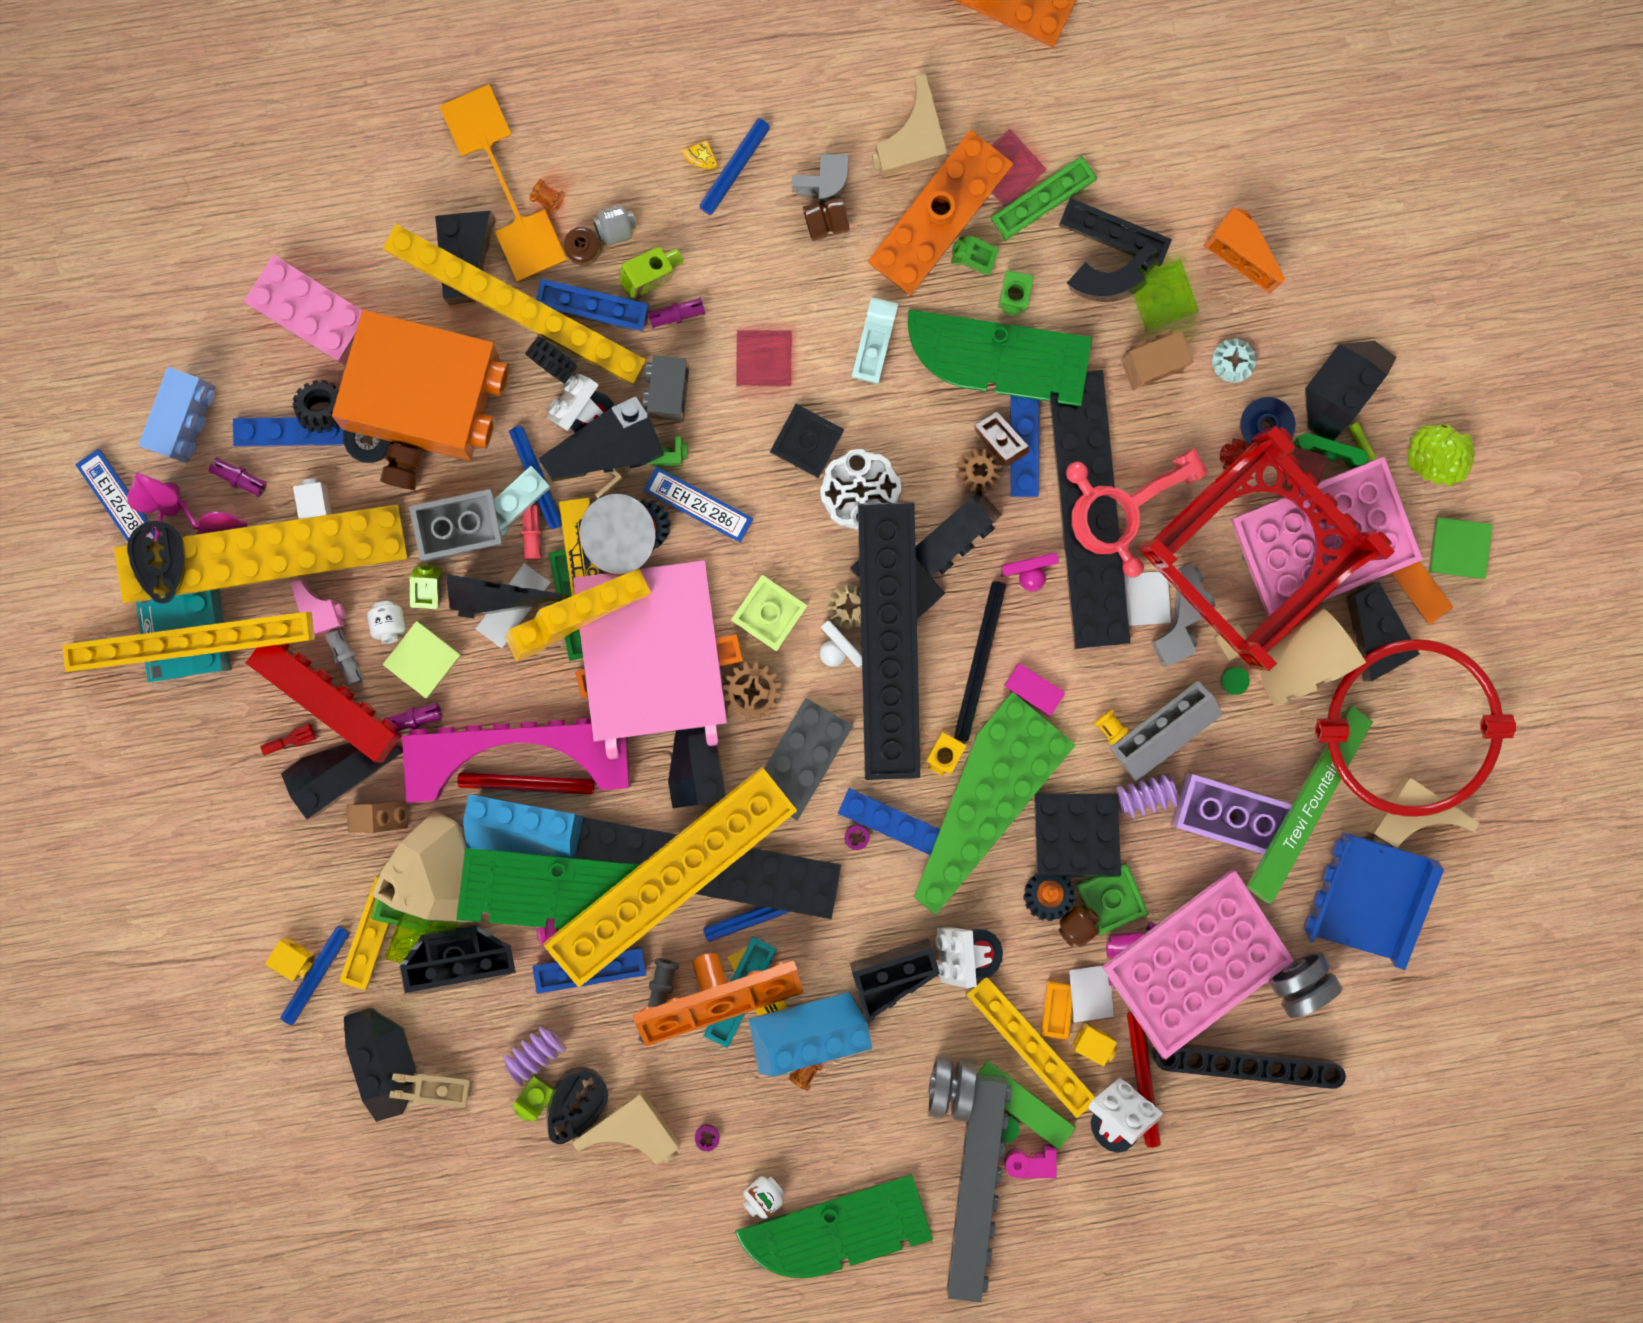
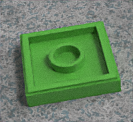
(1460, 548)
(1113, 899)

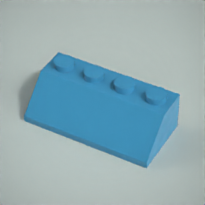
(520, 828)
(809, 1034)

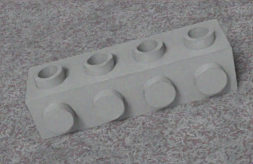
(1166, 730)

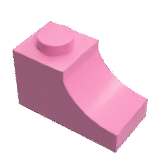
(326, 614)

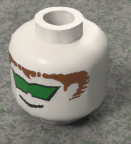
(763, 1197)

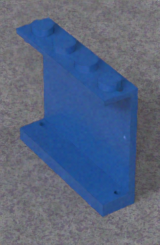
(1374, 898)

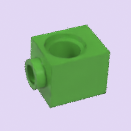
(1018, 281)

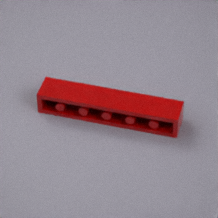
(325, 700)

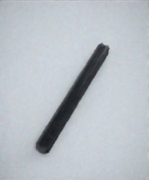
(980, 661)

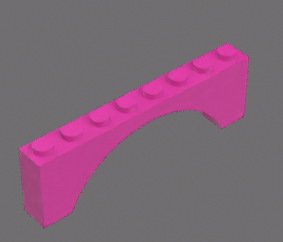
(435, 757)

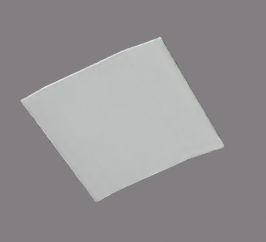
(1147, 599)
(1090, 994)

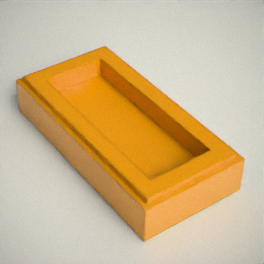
(1057, 1010)

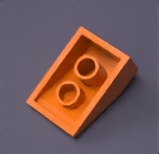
(1245, 249)

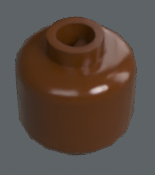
(582, 237)
(1079, 926)

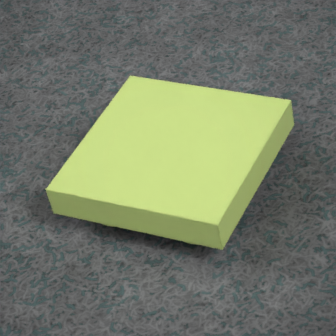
(422, 659)

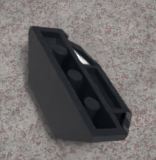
(1345, 386)
(455, 960)
(375, 1052)

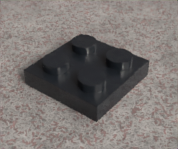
(806, 441)

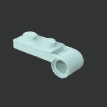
(874, 340)
(519, 497)

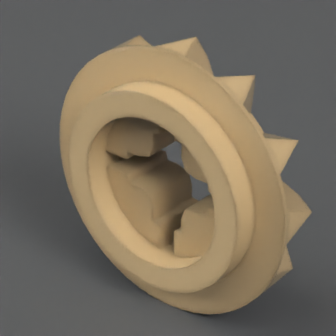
(839, 598)

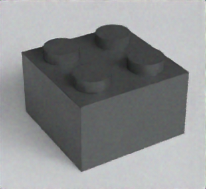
(667, 388)

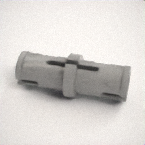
(344, 657)

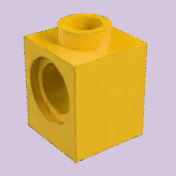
(956, 748)
(290, 959)
(1095, 1044)

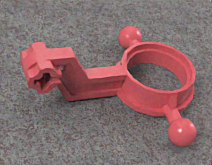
(1188, 469)

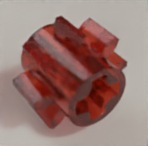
(1231, 452)

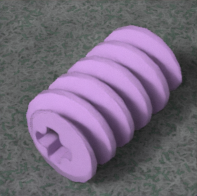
(1147, 796)
(533, 1055)

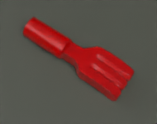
(296, 737)

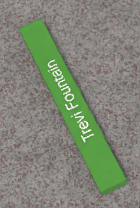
(1305, 812)

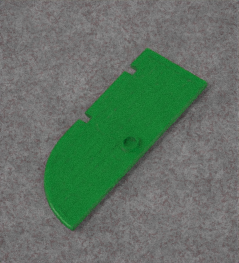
(1013, 357)
(532, 887)
(850, 1227)

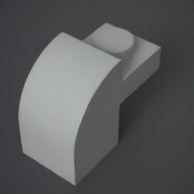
(829, 183)

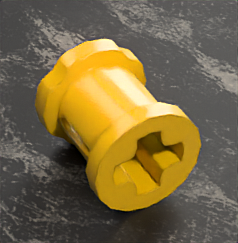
(1111, 727)

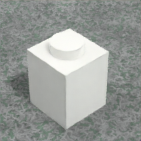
(312, 499)

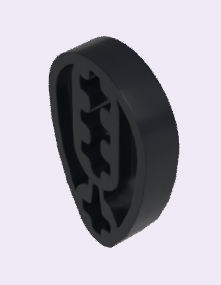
(173, 553)
(564, 1093)

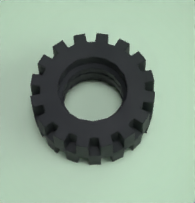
(551, 359)
(310, 396)

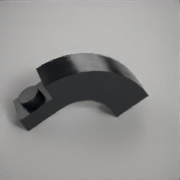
(1114, 285)

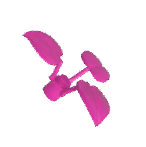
(152, 495)

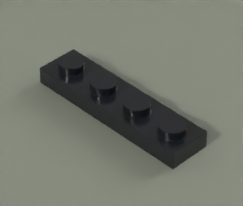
(1111, 230)

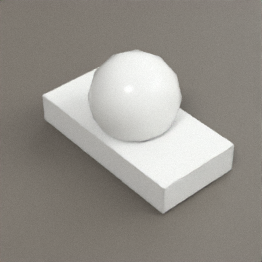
(835, 650)

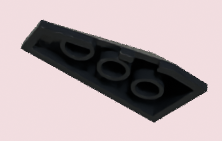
(610, 441)
(484, 597)
(695, 770)
(328, 776)

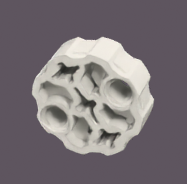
(841, 469)

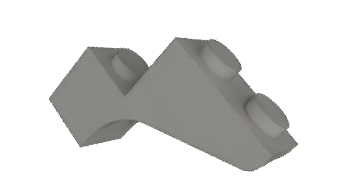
(1177, 641)

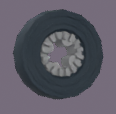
(363, 451)

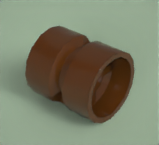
(827, 218)
(402, 467)

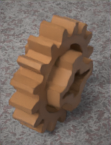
(739, 690)

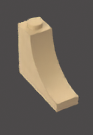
(918, 141)
(1394, 829)
(635, 1124)

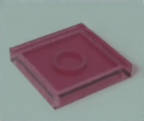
(1022, 174)
(763, 358)

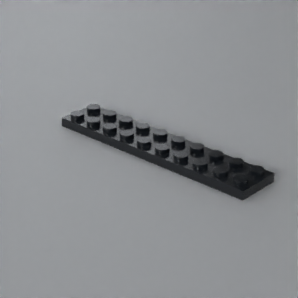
(1093, 579)
(889, 640)
(753, 879)

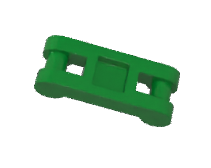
(1333, 450)

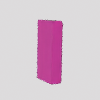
(1034, 689)

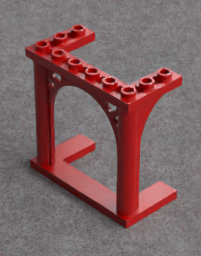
(1272, 449)

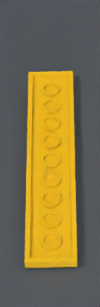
(276, 551)
(670, 877)

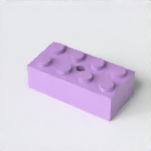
(1206, 809)

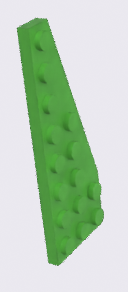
(1001, 775)

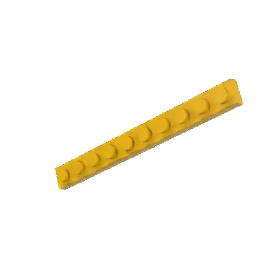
(513, 304)
(189, 641)

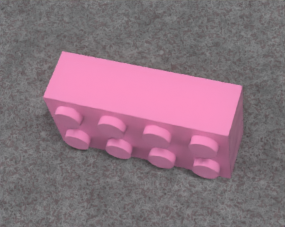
(305, 308)

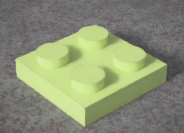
(769, 613)

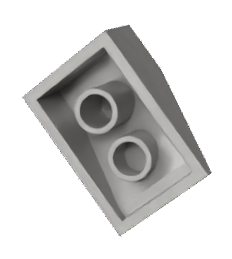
(455, 525)

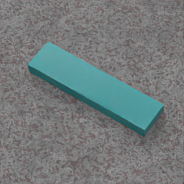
(756, 957)

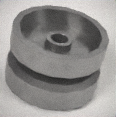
(1306, 985)
(948, 1088)

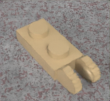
(433, 1090)

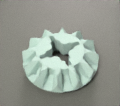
(1224, 368)

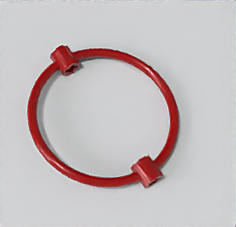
(1493, 726)

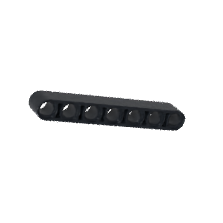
(1261, 1069)

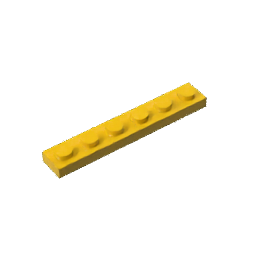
(1031, 1046)

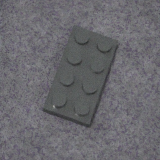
(806, 753)

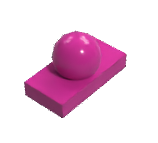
(1031, 573)

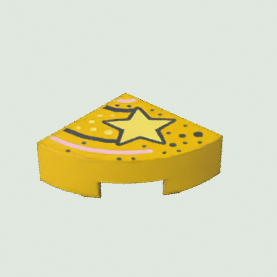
(700, 156)

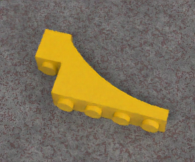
(574, 613)

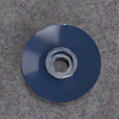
(1266, 409)

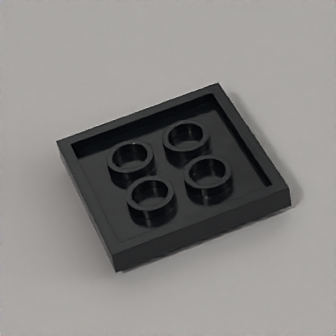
(1077, 835)

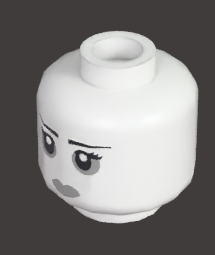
(386, 622)

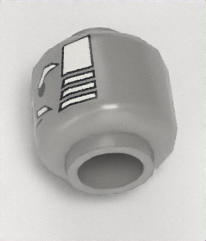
(614, 224)

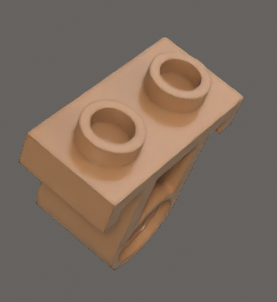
(377, 816)

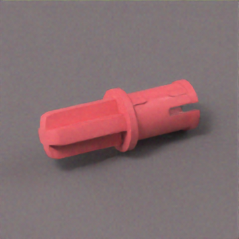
(531, 533)

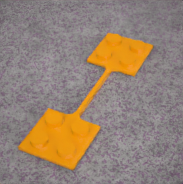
(475, 125)

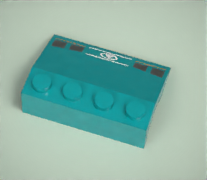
(180, 613)

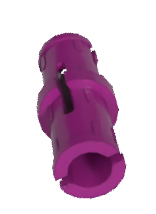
(676, 312)
(237, 477)
(415, 717)

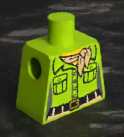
(639, 276)

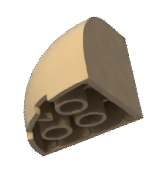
(1309, 655)

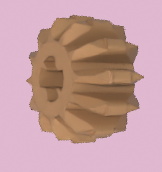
(979, 480)

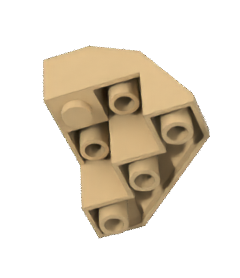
(425, 871)

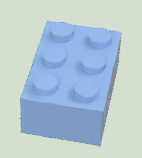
(177, 415)

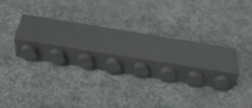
(977, 1189)

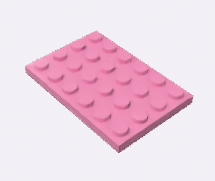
(1283, 545)
(1198, 964)

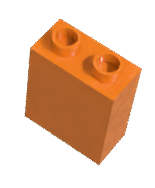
(419, 386)

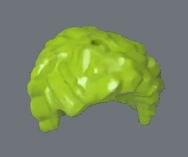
(1441, 454)

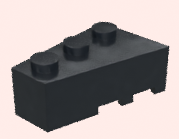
(466, 238)
(957, 534)
(1375, 626)
(892, 975)

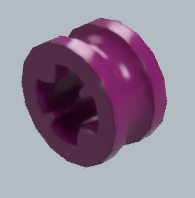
(860, 845)
(715, 1139)

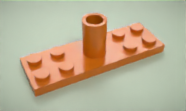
(1035, 18)
(922, 235)
(717, 999)

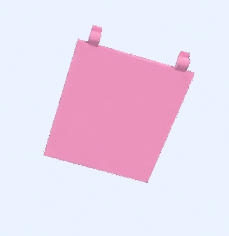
(654, 659)

